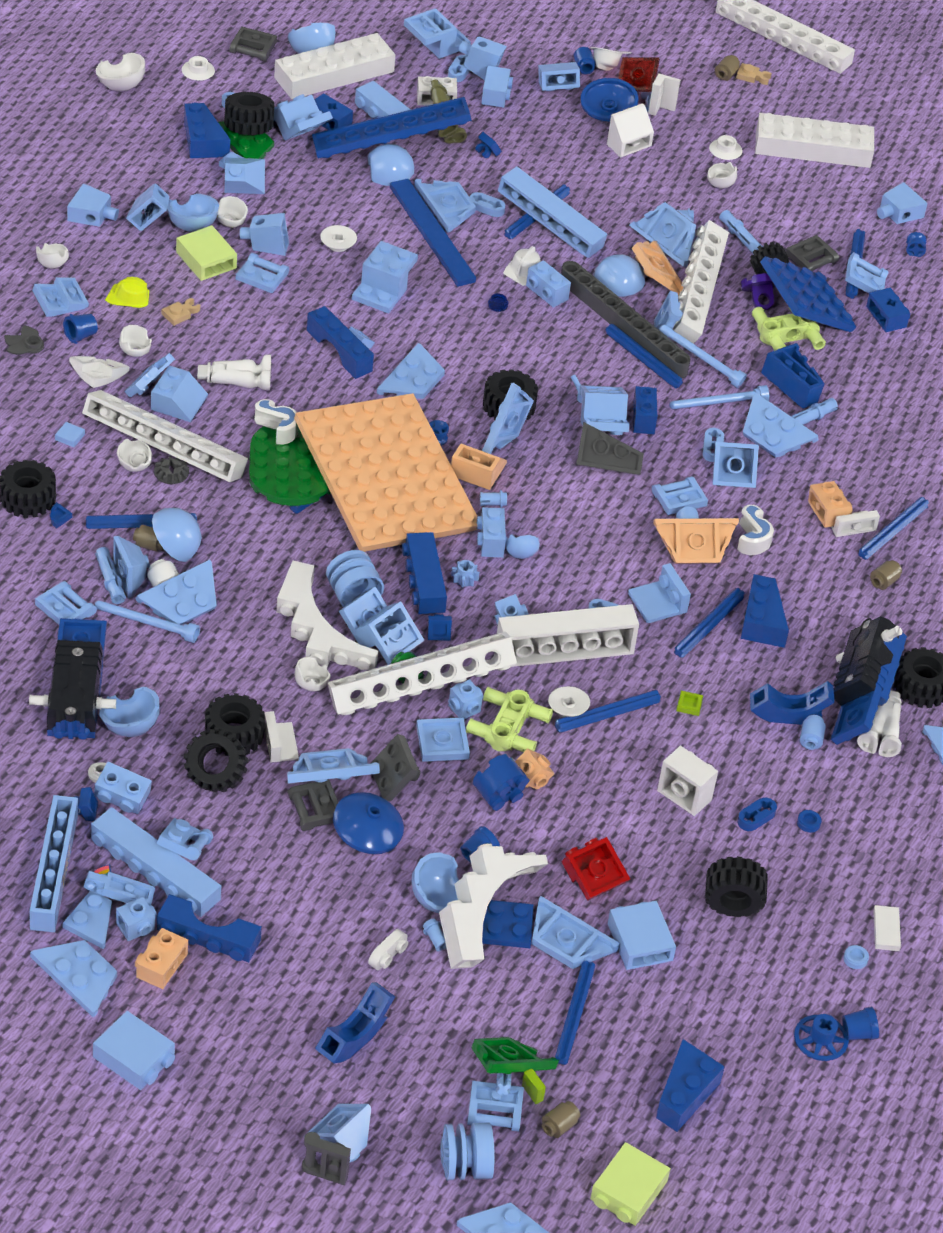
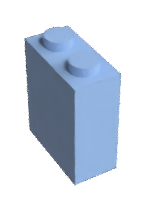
(641, 935)
(134, 1050)

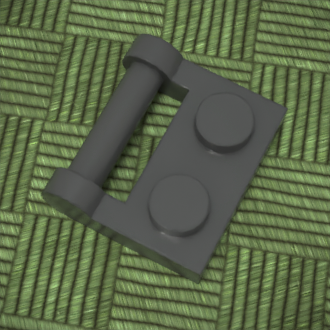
(253, 39)
(810, 249)
(322, 801)
(334, 1159)

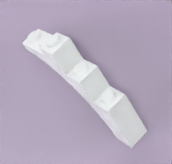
(309, 625)
(464, 917)

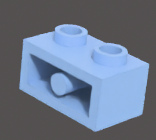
(559, 76)
(496, 86)
(548, 283)
(492, 532)
(122, 788)

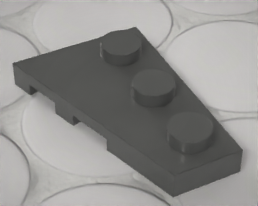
(607, 452)

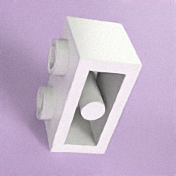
(424, 86)

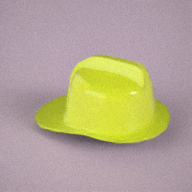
(129, 292)

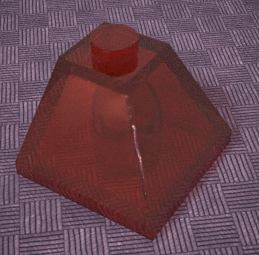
(639, 72)

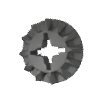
(163, 473)

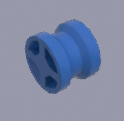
(916, 244)
(440, 430)

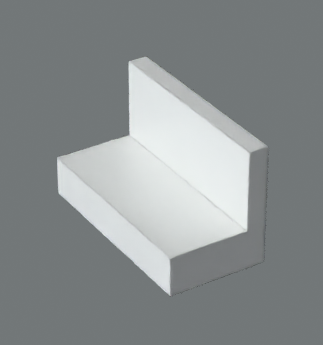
(664, 93)
(856, 523)
(280, 739)

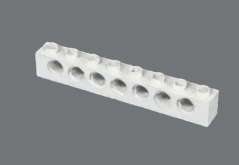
(788, 33)
(700, 280)
(165, 435)
(432, 662)

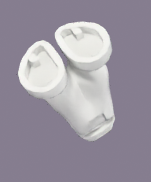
(238, 372)
(884, 726)

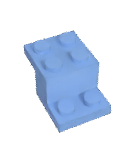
(436, 32)
(299, 116)
(384, 277)
(605, 408)
(381, 625)

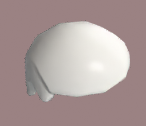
(722, 175)
(232, 208)
(52, 255)
(134, 337)
(134, 455)
(308, 671)

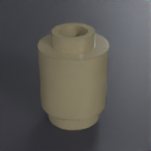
(727, 67)
(146, 538)
(886, 574)
(560, 1119)

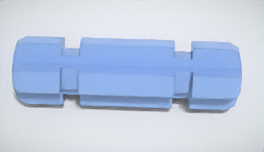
(503, 1083)

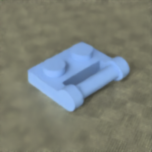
(261, 278)
(862, 278)
(669, 312)
(680, 495)
(59, 607)
(179, 834)
(486, 1098)

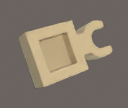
(751, 73)
(178, 313)

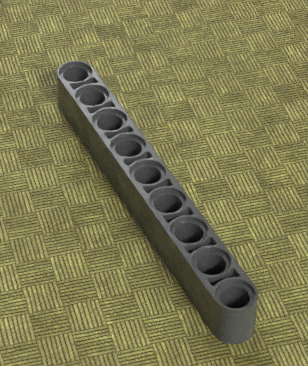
(623, 316)

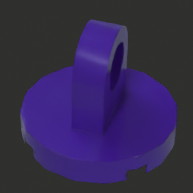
(759, 285)

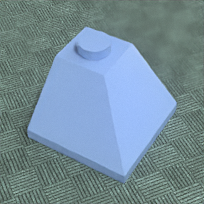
(244, 175)
(735, 464)
(129, 564)
(346, 1125)

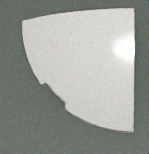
(97, 371)

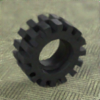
(771, 251)

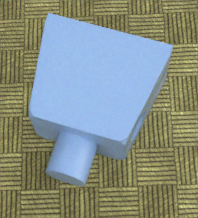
(481, 55)
(154, 203)
(902, 205)
(91, 207)
(267, 233)

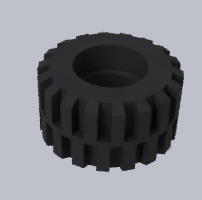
(249, 113)
(498, 386)
(27, 488)
(909, 677)
(241, 711)
(198, 751)
(736, 886)

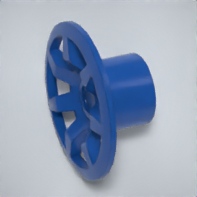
(822, 1034)

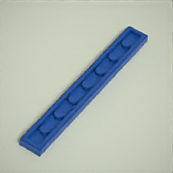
(433, 232)

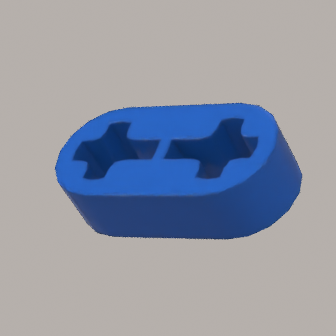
(754, 811)

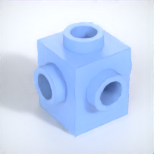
(509, 607)
(465, 699)
(136, 918)

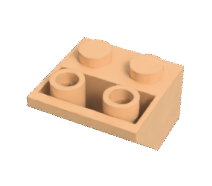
(477, 466)

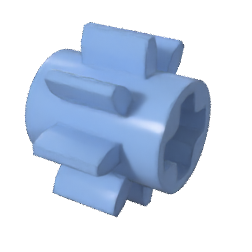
(465, 573)

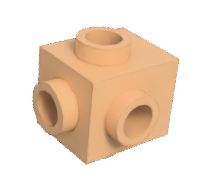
(536, 768)

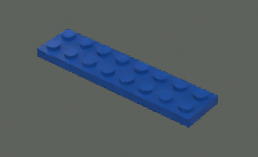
(391, 127)

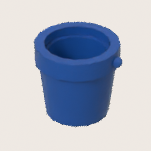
(79, 327)
(480, 837)
(861, 1024)

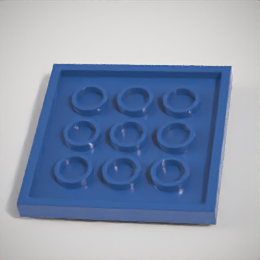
(808, 294)

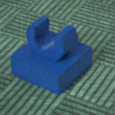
(487, 144)
(439, 627)
(87, 804)

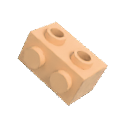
(828, 502)
(161, 958)

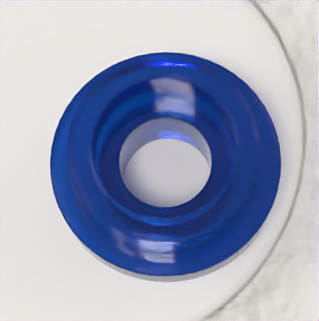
(498, 302)

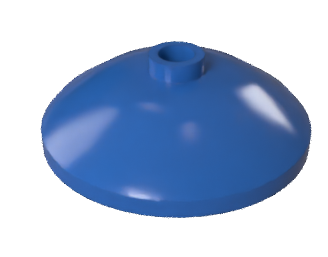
(608, 97)
(368, 823)

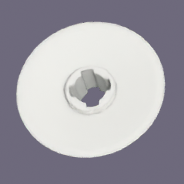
(198, 68)
(726, 148)
(338, 237)
(569, 701)

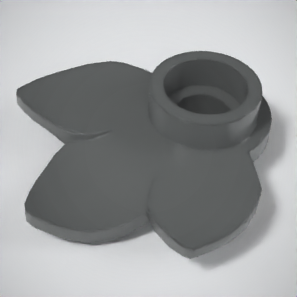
(27, 342)

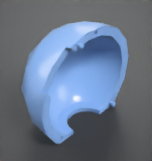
(312, 37)
(390, 164)
(195, 214)
(620, 275)
(177, 532)
(132, 715)
(435, 880)

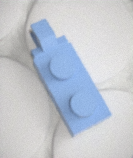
(118, 887)

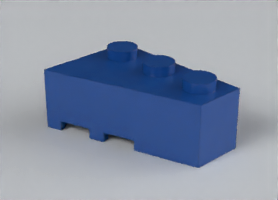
(204, 132)
(793, 375)
(765, 614)
(688, 1085)

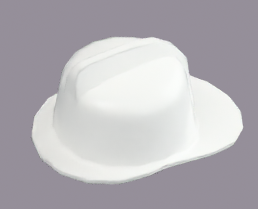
(606, 59)
(518, 267)

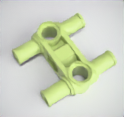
(786, 328)
(514, 710)

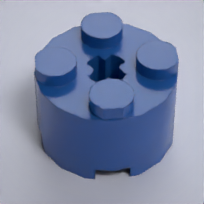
(501, 782)

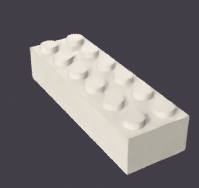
(334, 65)
(814, 140)
(572, 634)

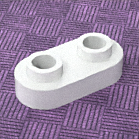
(384, 953)

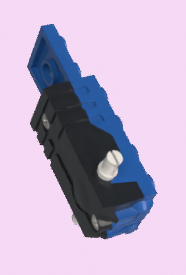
(865, 675)
(76, 680)

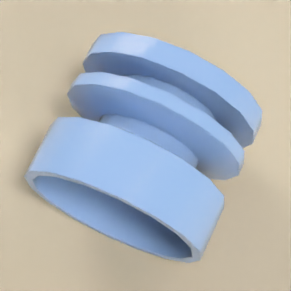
(352, 576)
(468, 1151)

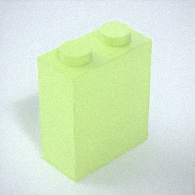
(206, 253)
(630, 1184)

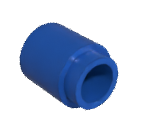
(585, 60)

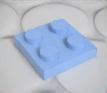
(442, 739)

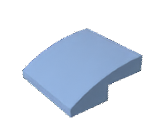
(60, 297)

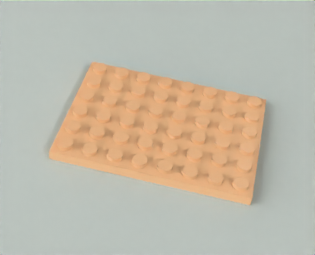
(386, 471)

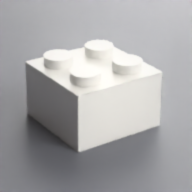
(687, 780)

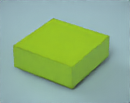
(689, 703)
(533, 1086)

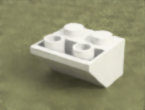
(630, 131)

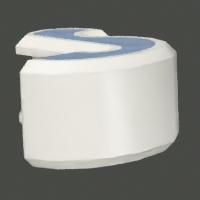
(277, 418)
(758, 531)

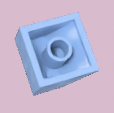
(178, 394)

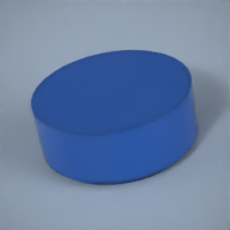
(809, 821)

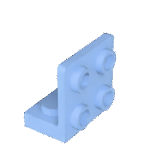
(662, 598)

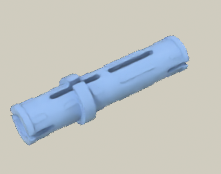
(736, 227)
(816, 411)
(112, 581)

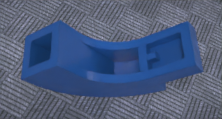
(790, 709)
(346, 1039)

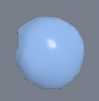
(522, 546)

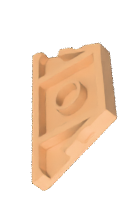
(657, 265)
(696, 539)

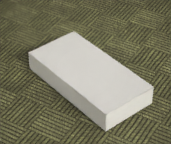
(887, 928)

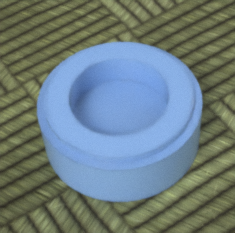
(856, 957)

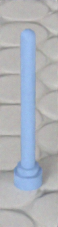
(736, 377)
(694, 402)
(189, 631)

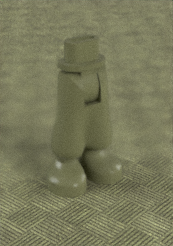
(452, 133)

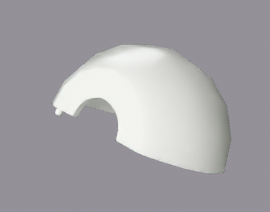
(122, 75)

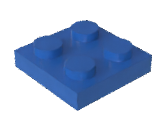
(508, 924)

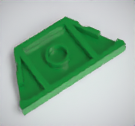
(249, 145)
(509, 1056)

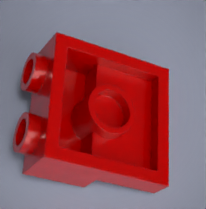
(595, 867)

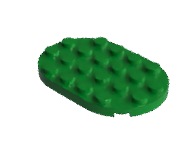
(286, 471)

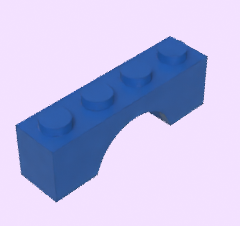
(353, 353)
(236, 939)

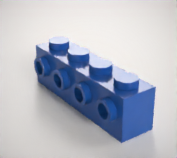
(425, 573)

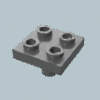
(396, 767)

